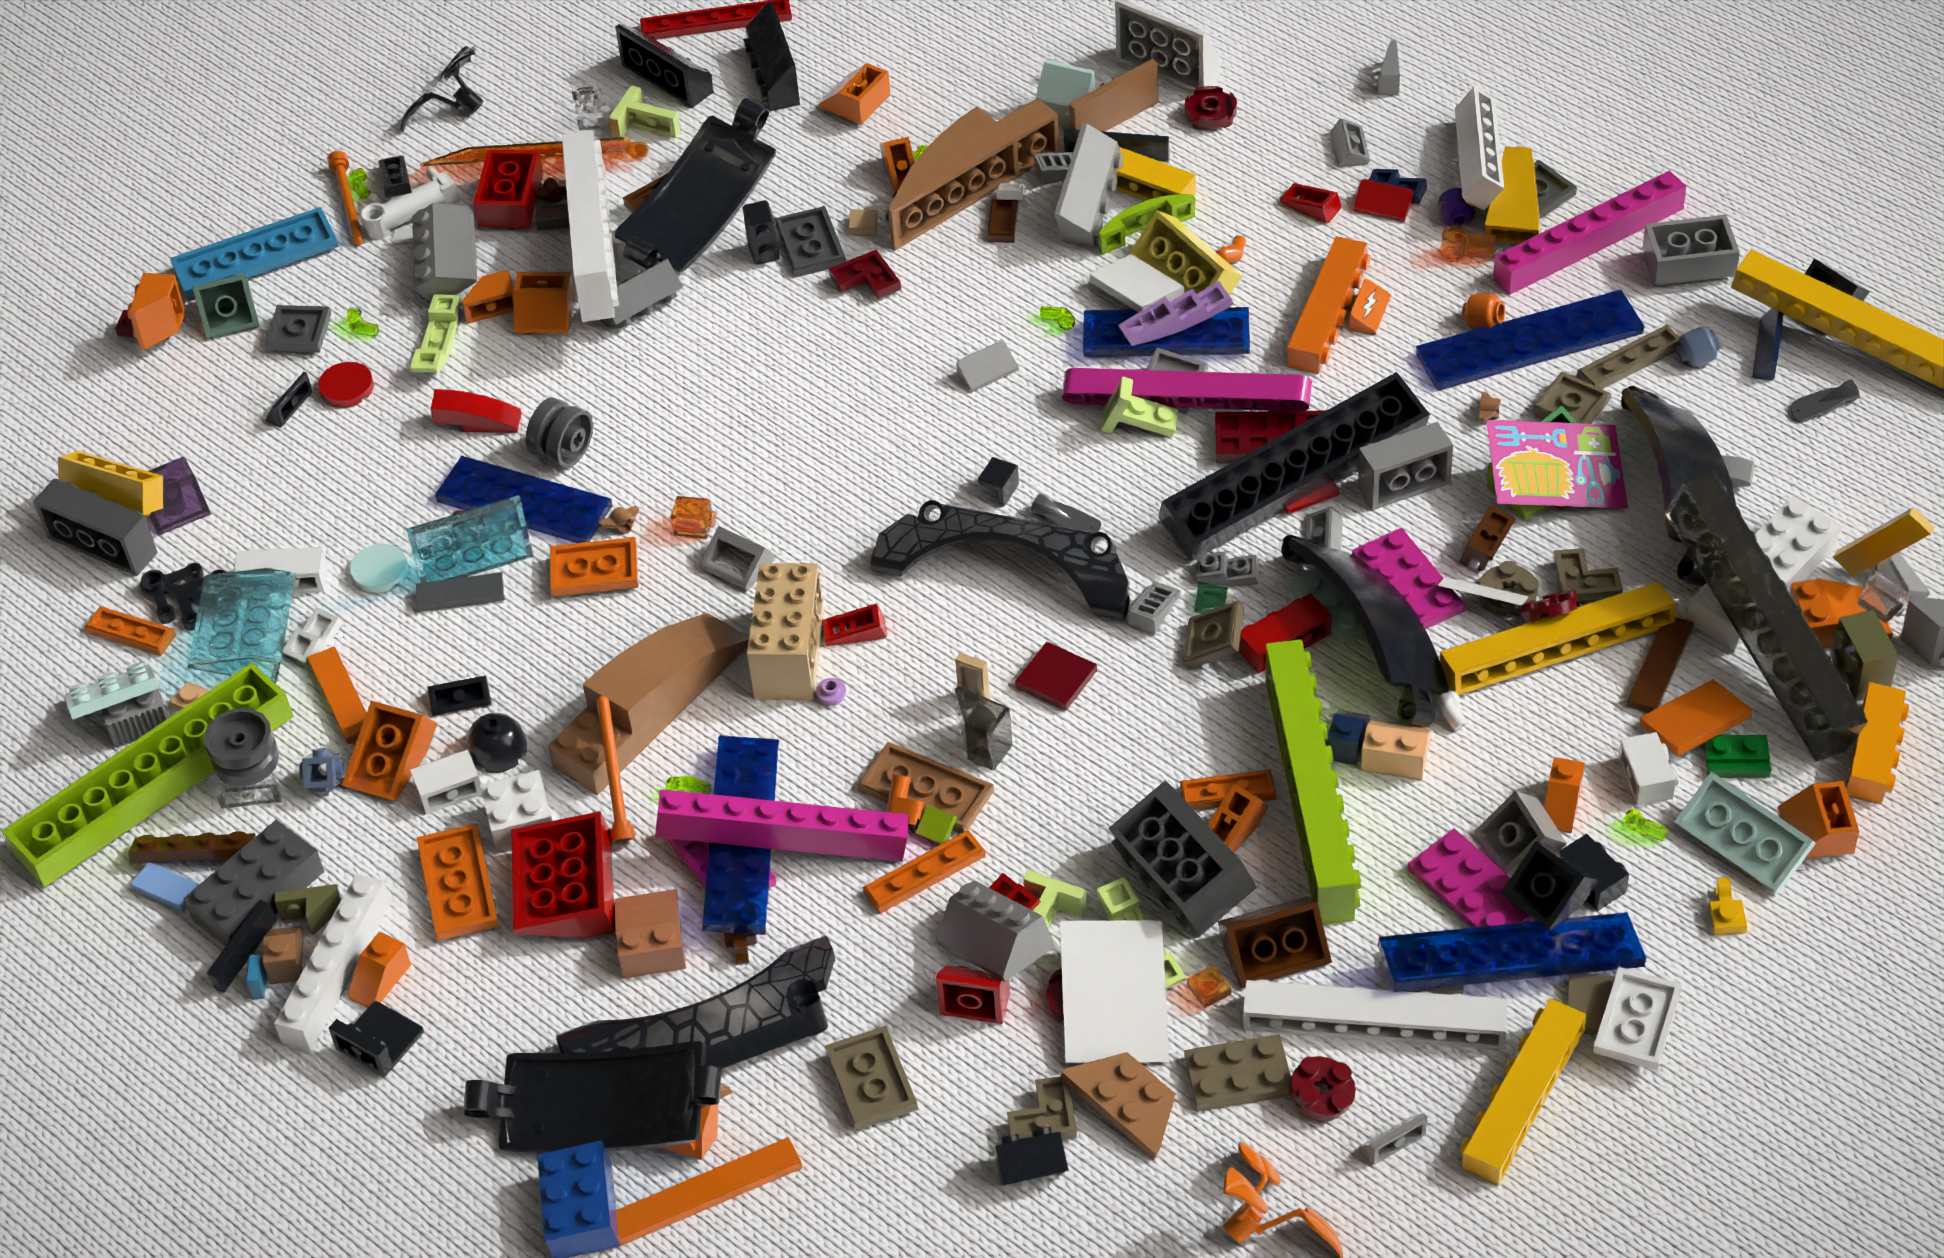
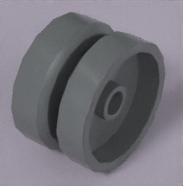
(559, 432)
(241, 747)

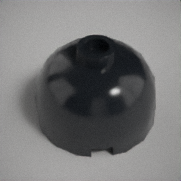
(496, 742)

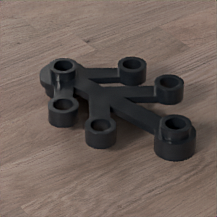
(156, 583)

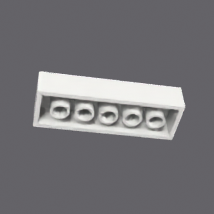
(1795, 542)

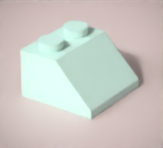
(1062, 85)

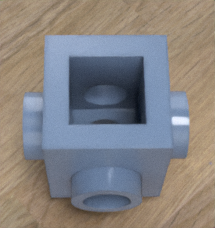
(312, 774)

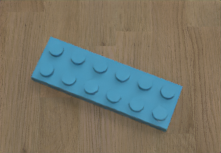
(256, 250)

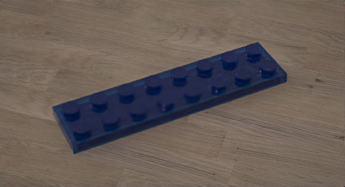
(1529, 340)
(740, 874)
(1510, 952)

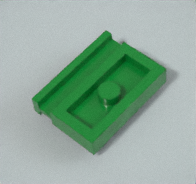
(1738, 756)

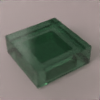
(1210, 597)

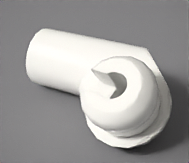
(1448, 705)

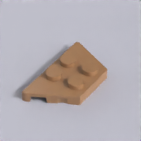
(1126, 1097)

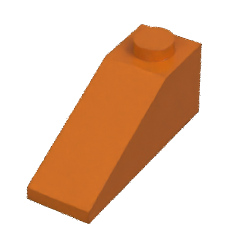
(1237, 817)

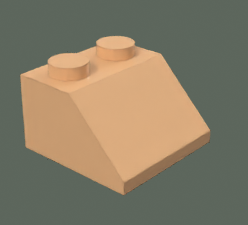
(1395, 749)

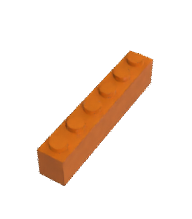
(1327, 305)

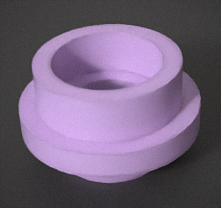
(831, 691)

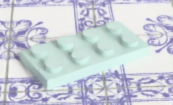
(1744, 832)

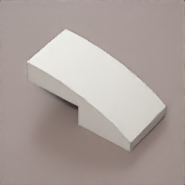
(313, 637)

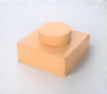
(187, 695)

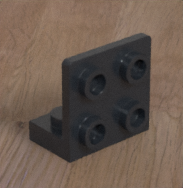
(376, 1038)

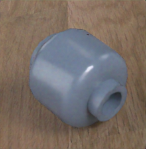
(1698, 347)

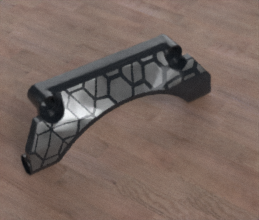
(1096, 575)
(735, 1025)

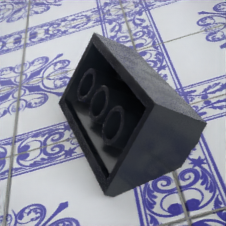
(771, 59)
(663, 66)

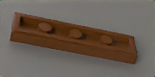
(1660, 665)

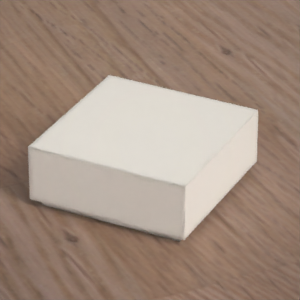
(1011, 191)

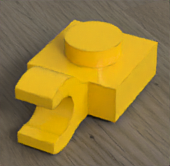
(1726, 914)

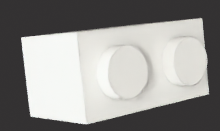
(1647, 768)
(446, 781)

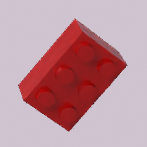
(508, 189)

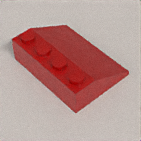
(563, 878)

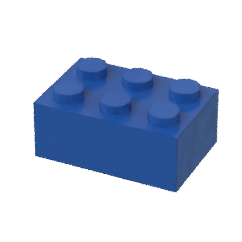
(578, 1200)

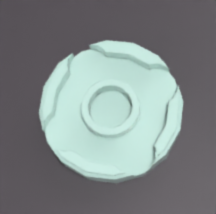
(379, 568)

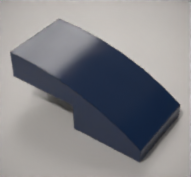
(1392, 177)

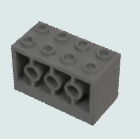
(1181, 859)

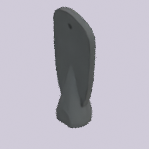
(1823, 401)
(1064, 515)

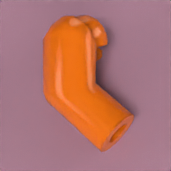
(1233, 252)

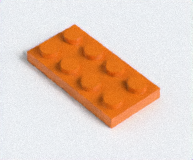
(457, 882)

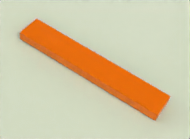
(706, 1190)

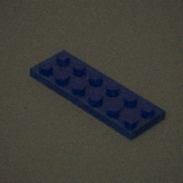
(1219, 335)
(545, 504)

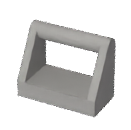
(720, 541)

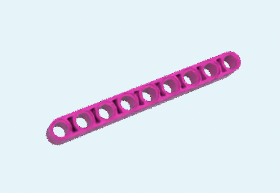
(1192, 389)

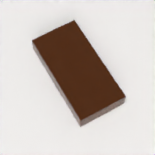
(1002, 221)

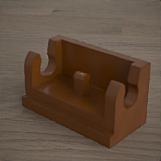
(1487, 537)

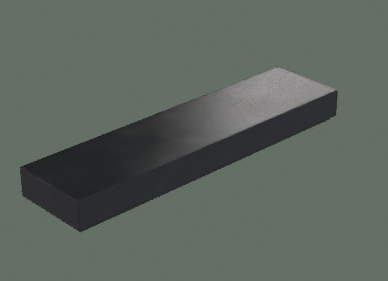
(1147, 145)

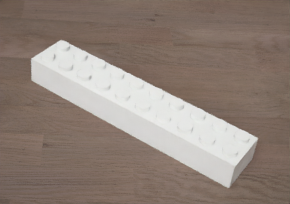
(590, 226)

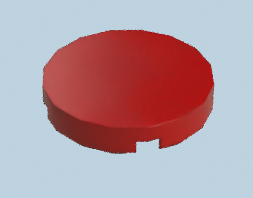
(346, 384)

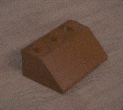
(1275, 941)

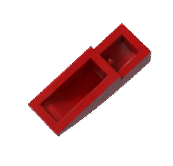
(474, 412)

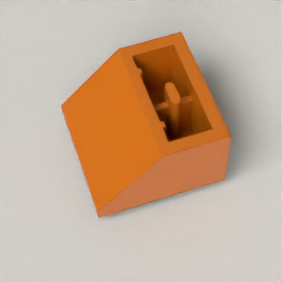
(858, 94)
(543, 302)
(156, 309)
(1824, 816)

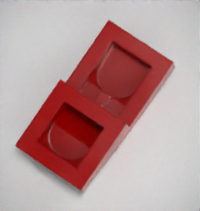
(1015, 892)

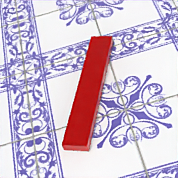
(709, 19)

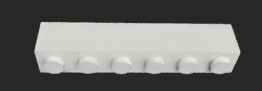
(1479, 148)
(332, 963)

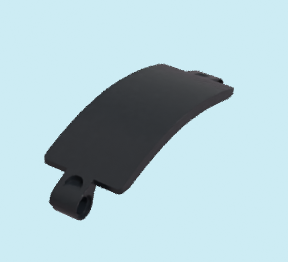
(700, 191)
(1681, 453)
(1389, 622)
(587, 1097)

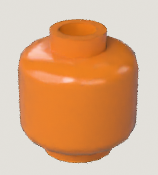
(1483, 311)

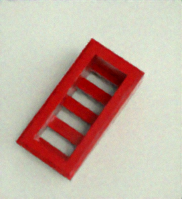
(1321, 205)
(866, 632)

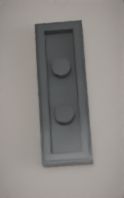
(460, 591)

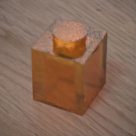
(692, 517)

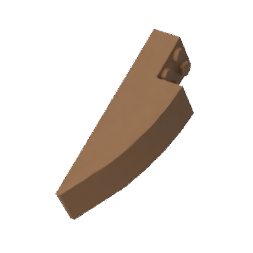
(969, 165)
(645, 693)

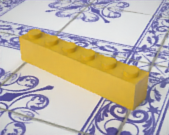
(1523, 1091)

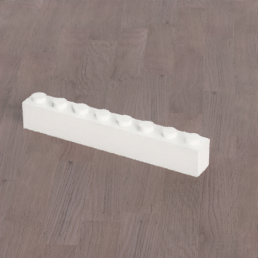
(1375, 1014)

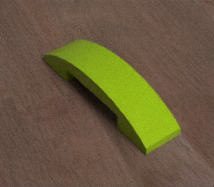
(1138, 216)

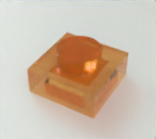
(1209, 986)

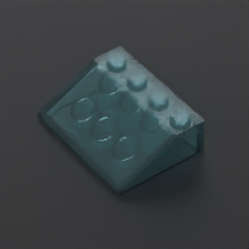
(470, 541)
(242, 621)

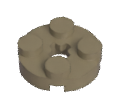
(1508, 576)

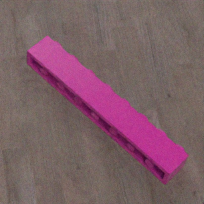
(1589, 232)
(781, 825)

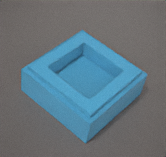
(256, 976)

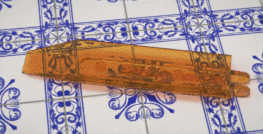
(612, 147)

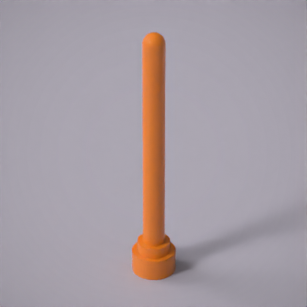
(338, 164)
(621, 827)

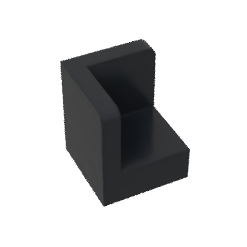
(1001, 477)

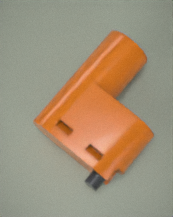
(900, 804)

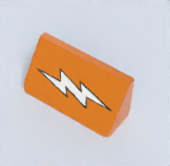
(1368, 308)

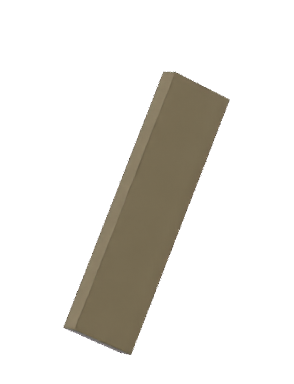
(1630, 358)

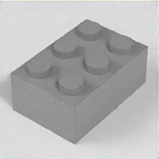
(1690, 250)
(1405, 465)

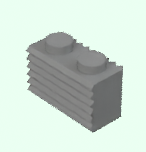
(134, 717)

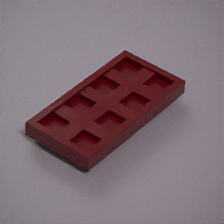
(1246, 431)

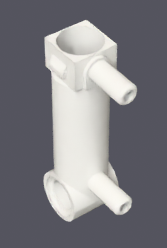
(381, 217)

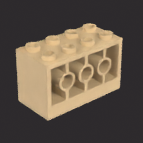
(785, 631)

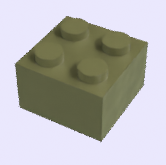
(1863, 652)

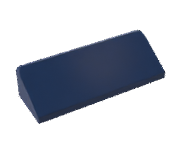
(1768, 345)

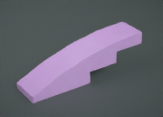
(1171, 317)

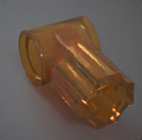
(1458, 243)

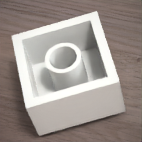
(514, 804)

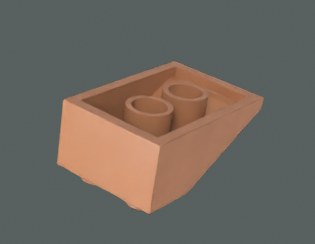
(649, 933)

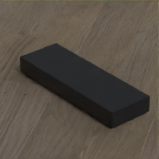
(394, 176)
(241, 946)

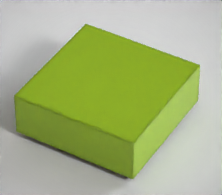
(936, 824)

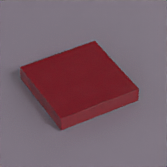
(1056, 675)

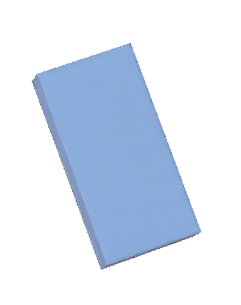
(163, 886)

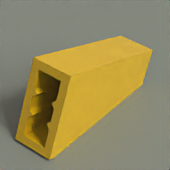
(1515, 210)

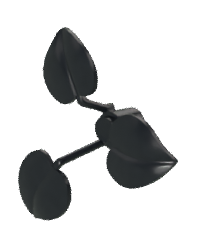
(464, 96)

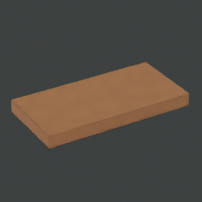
(1117, 99)
(929, 782)

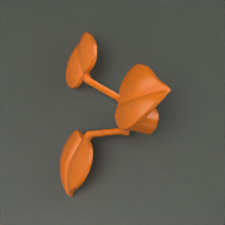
(1248, 1216)

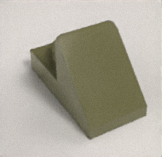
(313, 903)

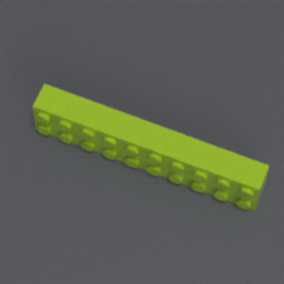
(135, 779)
(1312, 782)

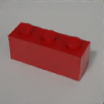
(1301, 619)

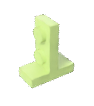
(634, 113)
(1137, 412)
(1055, 896)

